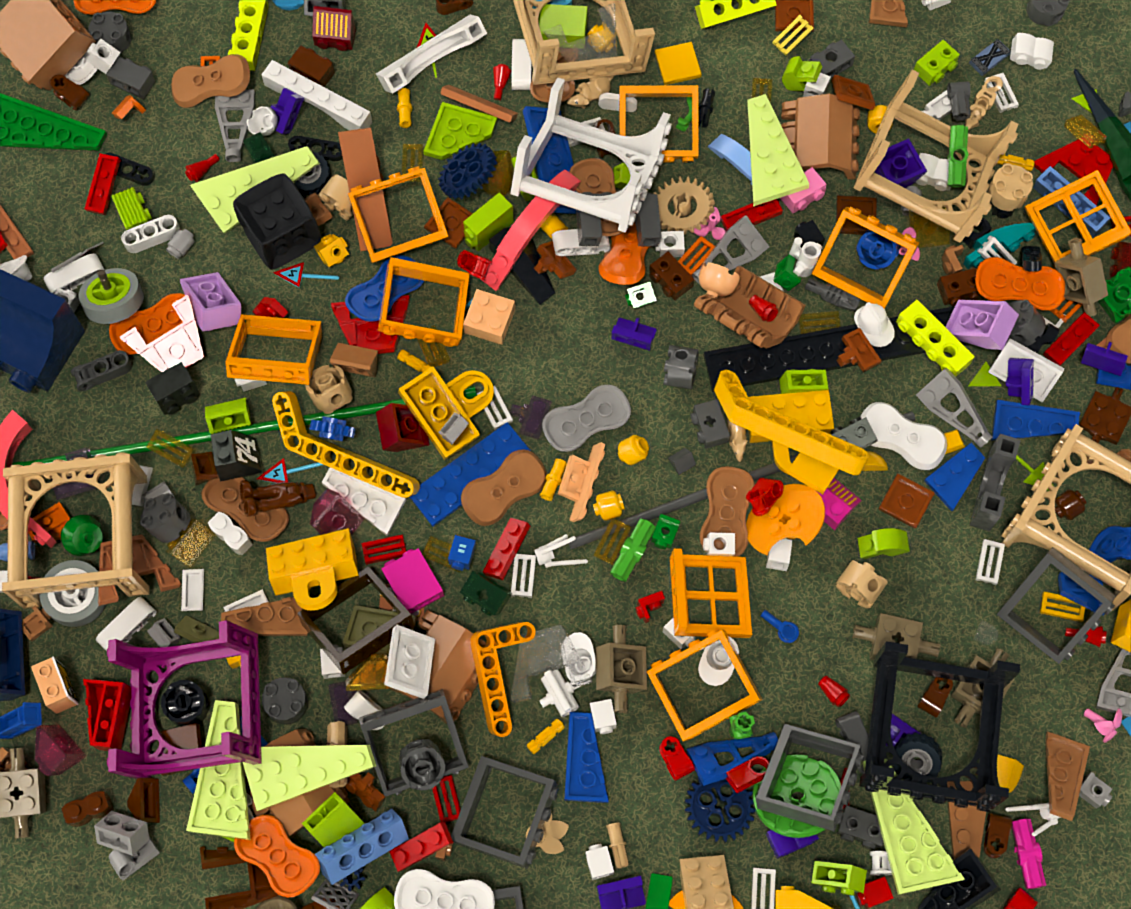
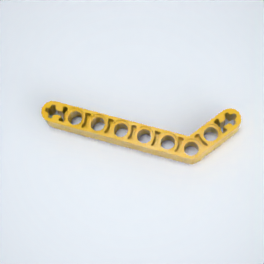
(786, 429)
(342, 455)

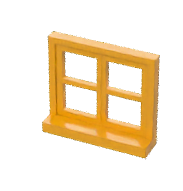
(1091, 245)
(678, 562)

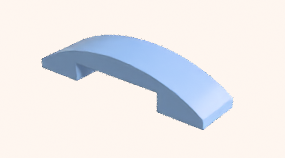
(733, 153)

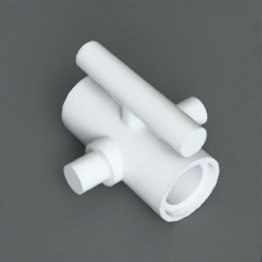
(806, 256)
(559, 693)

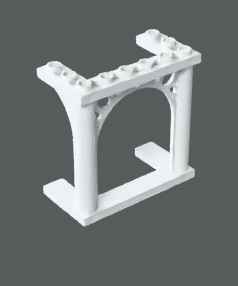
(615, 207)

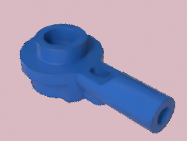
(787, 631)

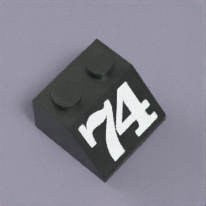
(235, 455)

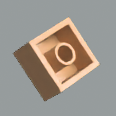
(489, 316)

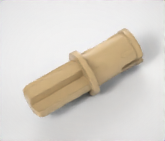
(617, 845)

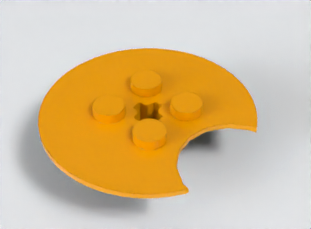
(794, 515)

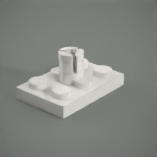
(1045, 371)
(409, 661)

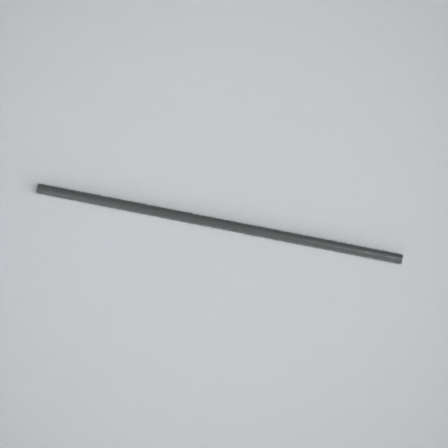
(678, 503)

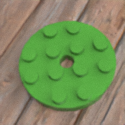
(811, 778)

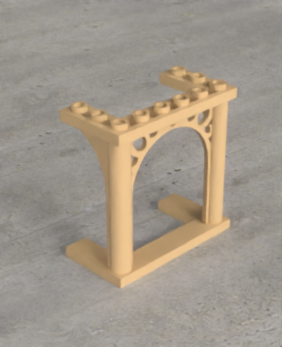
(543, 53)
(980, 148)
(24, 482)
(1030, 530)

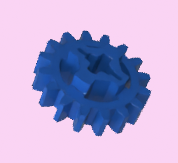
(332, 428)

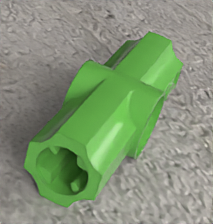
(956, 168)
(633, 550)
(741, 726)

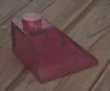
(333, 514)
(55, 750)

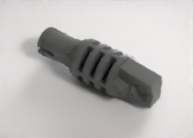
(833, 295)

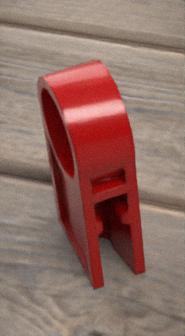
(743, 775)

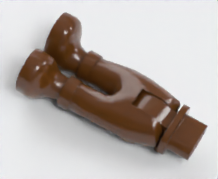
(274, 496)

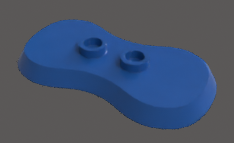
(366, 298)
(1113, 543)

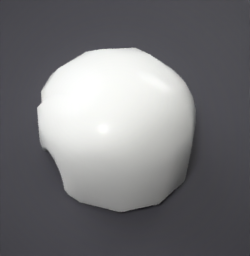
(263, 118)

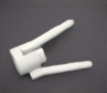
(545, 554)
(1044, 812)

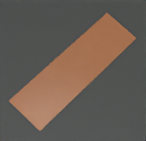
(360, 169)

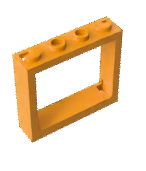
(664, 91)
(396, 179)
(431, 274)
(850, 286)
(268, 369)
(694, 647)

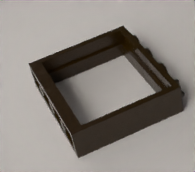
(372, 642)

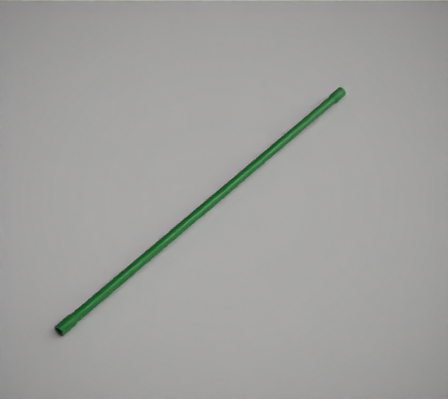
(350, 412)

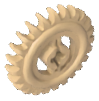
(681, 194)

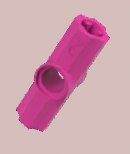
(1028, 853)

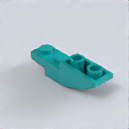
(1008, 237)

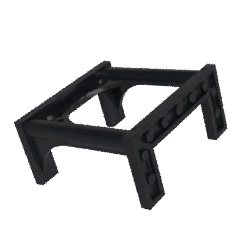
(878, 776)

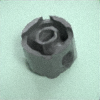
(1046, 11)
(110, 28)
(1028, 324)
(681, 367)
(164, 517)
(284, 700)
(421, 764)

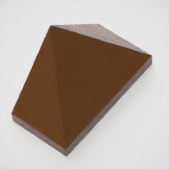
(203, 467)
(145, 800)

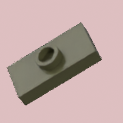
(195, 630)

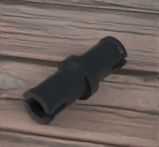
(705, 107)

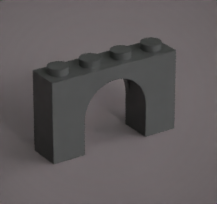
(646, 223)
(988, 501)

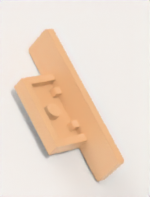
(579, 479)

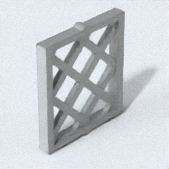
(332, 905)

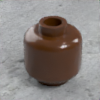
(1070, 504)

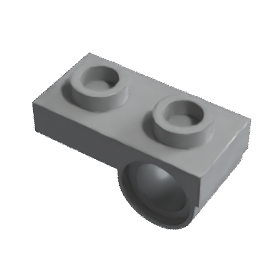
(127, 864)

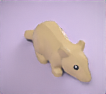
(590, 91)
(983, 101)
(737, 439)

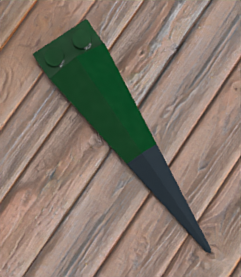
(1118, 137)

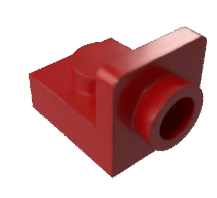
(270, 308)
(650, 602)

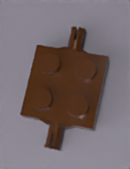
(1106, 417)

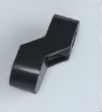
(1048, 336)

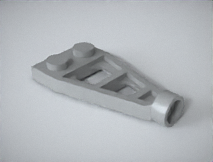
(244, 101)
(747, 236)
(937, 389)
(1109, 697)

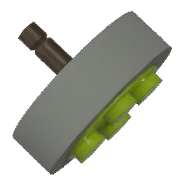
(111, 296)

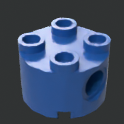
(876, 250)

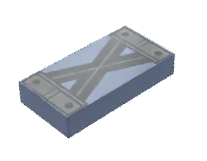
(989, 57)

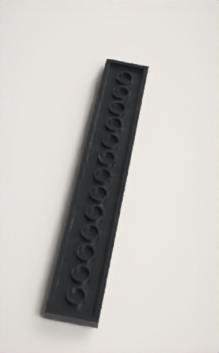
(806, 352)

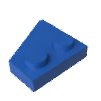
(1076, 593)

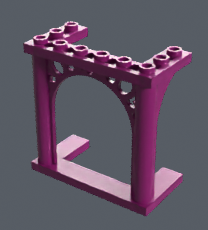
(141, 661)

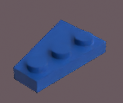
(955, 475)

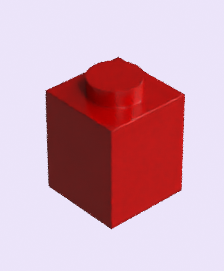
(875, 893)

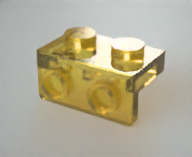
(190, 543)

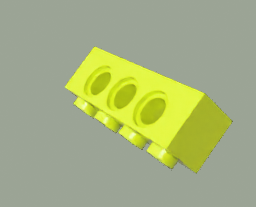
(708, 17)
(255, 25)
(947, 342)

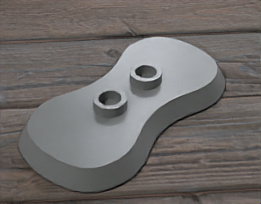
(573, 424)

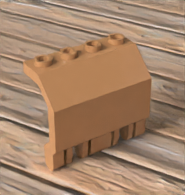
(823, 132)
(740, 317)
(452, 663)
(298, 809)

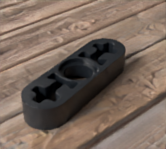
(312, 142)
(133, 176)
(1031, 258)

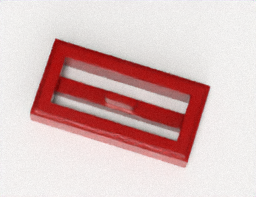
(370, 560)
(450, 817)

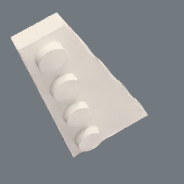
(371, 502)

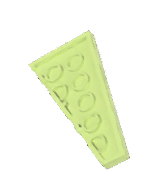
(773, 161)
(221, 191)
(301, 769)
(220, 791)
(911, 844)

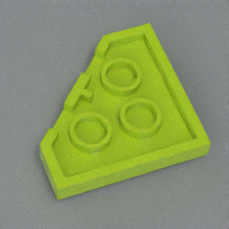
(457, 128)

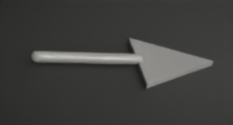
(77, 256)

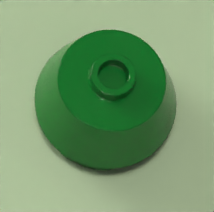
(81, 535)

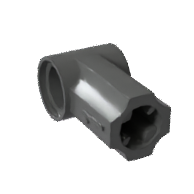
(959, 95)

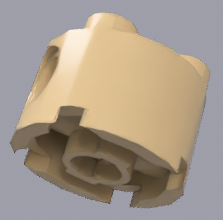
(1010, 187)
(336, 196)
(329, 389)
(861, 583)

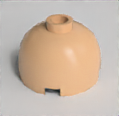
(717, 280)

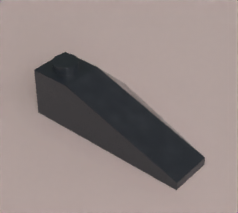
(536, 284)
(964, 894)

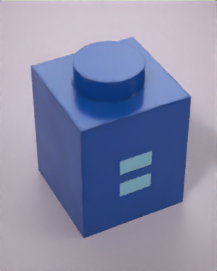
(461, 553)

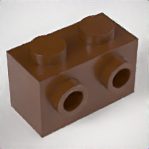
(311, 66)
(671, 276)
(958, 287)

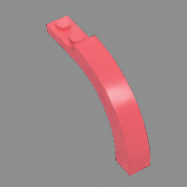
(523, 230)
(12, 433)

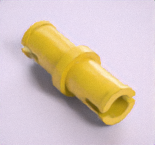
(404, 108)
(553, 479)

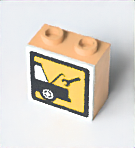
(54, 685)

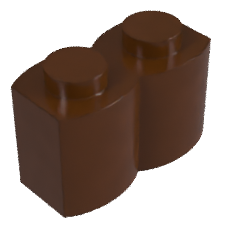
(83, 811)

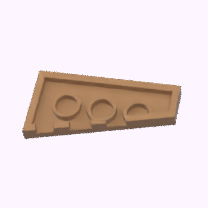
(888, 13)
(269, 619)
(1065, 773)
(965, 825)

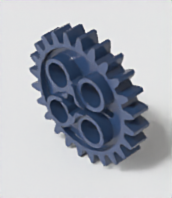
(467, 171)
(701, 813)

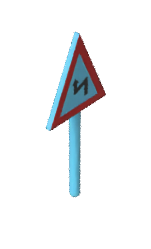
(295, 273)
(278, 472)

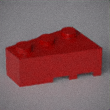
(107, 712)

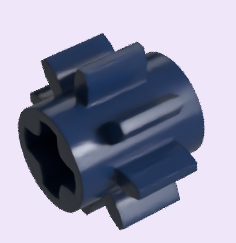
(355, 882)

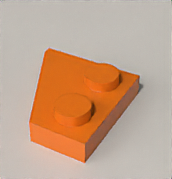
(52, 521)

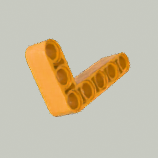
(494, 671)

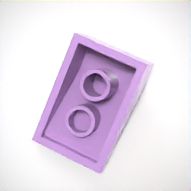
(212, 301)
(982, 322)

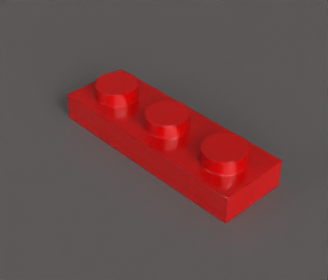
(102, 184)
(755, 213)
(1071, 339)
(506, 548)
(421, 846)

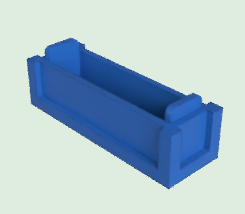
(20, 720)

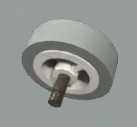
(75, 606)

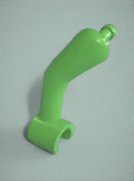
(684, 123)

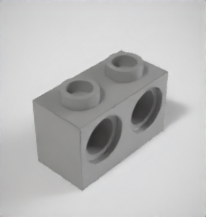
(121, 833)

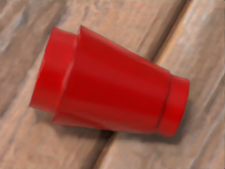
(766, 310)
(835, 692)

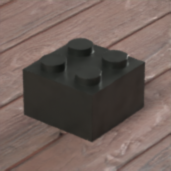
(173, 388)

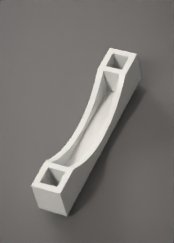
(406, 68)
(340, 109)

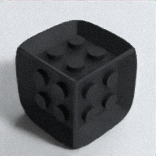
(277, 221)

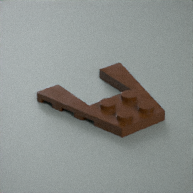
(258, 880)

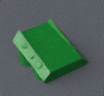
(1118, 301)

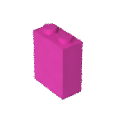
(412, 581)

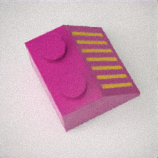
(838, 503)

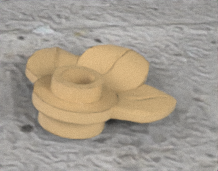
(553, 832)

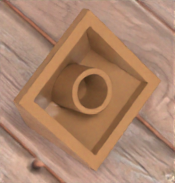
(355, 359)

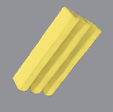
(804, 23)

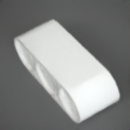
(520, 65)
(141, 232)
(567, 244)
(73, 273)
(129, 621)

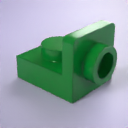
(784, 273)

